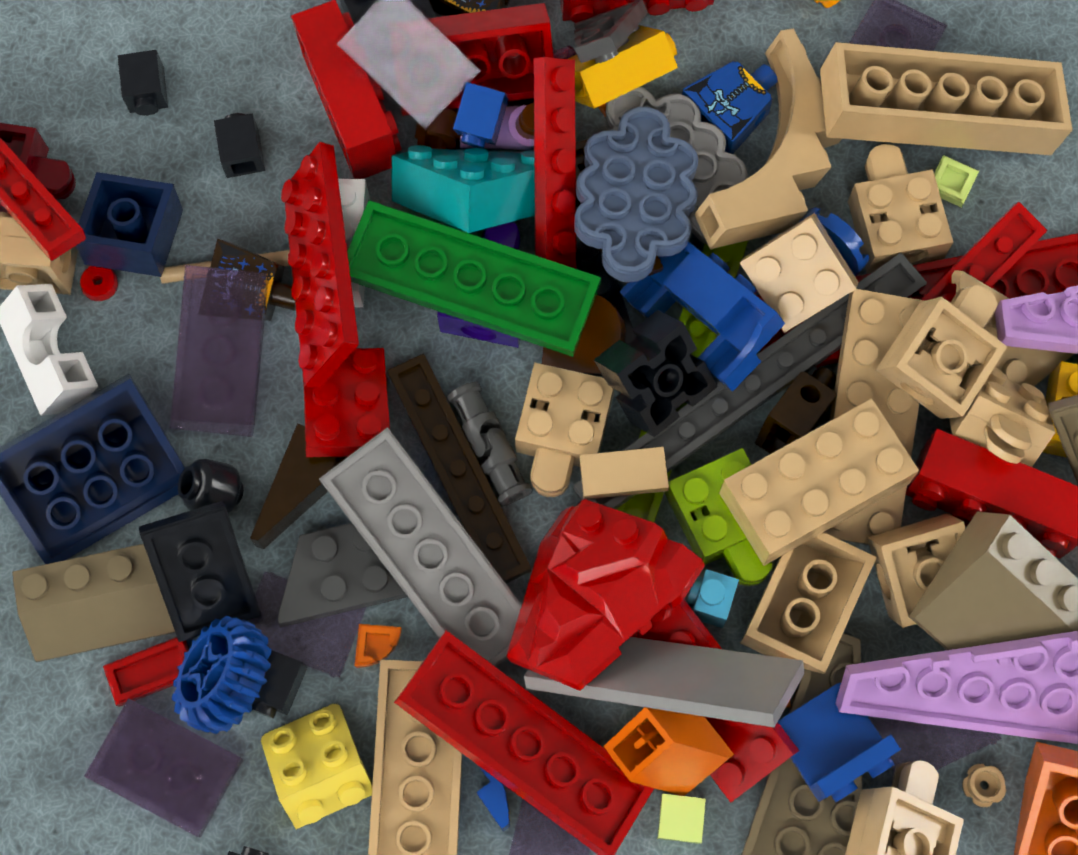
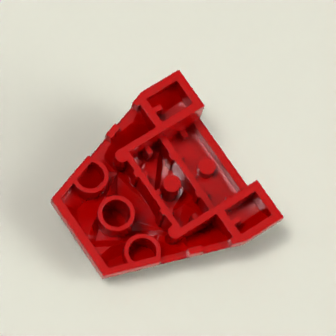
(595, 587)

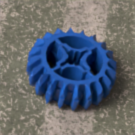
(221, 675)

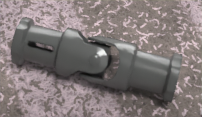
(491, 448)

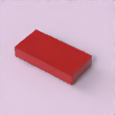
(145, 671)

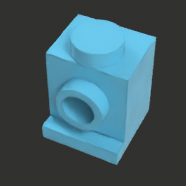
(712, 597)

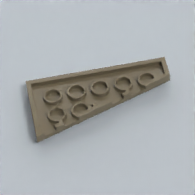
(788, 813)

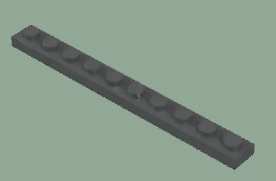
(779, 367)

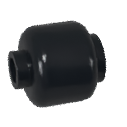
(210, 483)

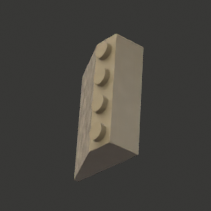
(997, 588)

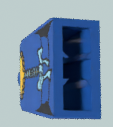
(734, 100)

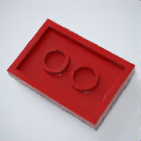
(348, 406)

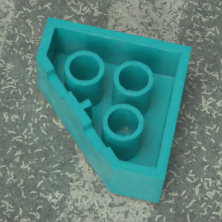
(465, 187)

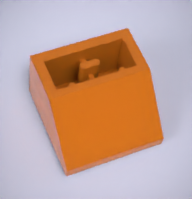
(668, 750)

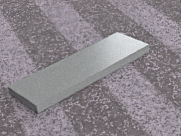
(424, 546)
(691, 681)

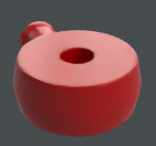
(102, 291)

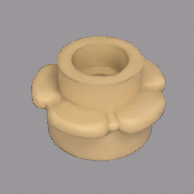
(995, 780)

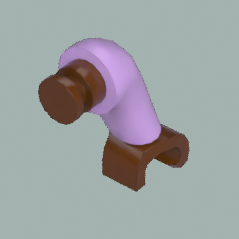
(514, 134)

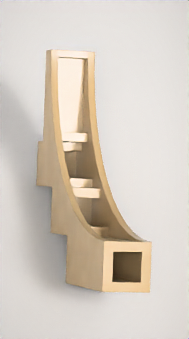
(771, 197)

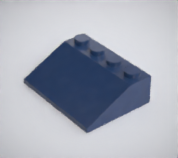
(88, 471)

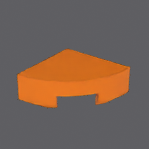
(375, 643)

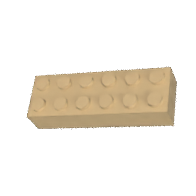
(944, 99)

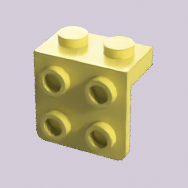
(316, 766)

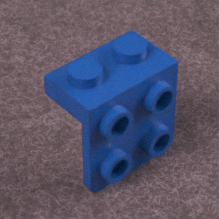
(835, 746)

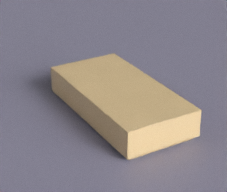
(623, 473)

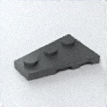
(604, 33)

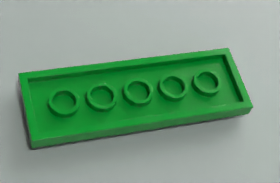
(471, 278)

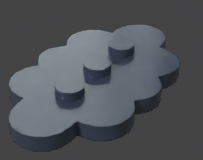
(636, 194)

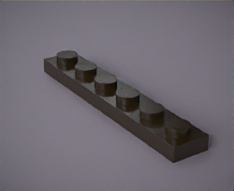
(458, 467)

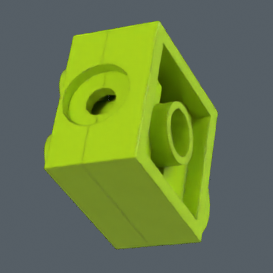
(715, 529)

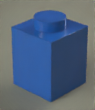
(480, 115)

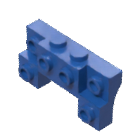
(719, 302)

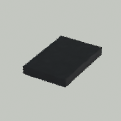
(199, 569)

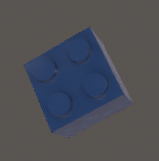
(129, 224)

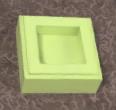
(954, 180)
(681, 818)

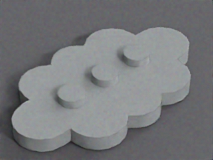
(715, 168)

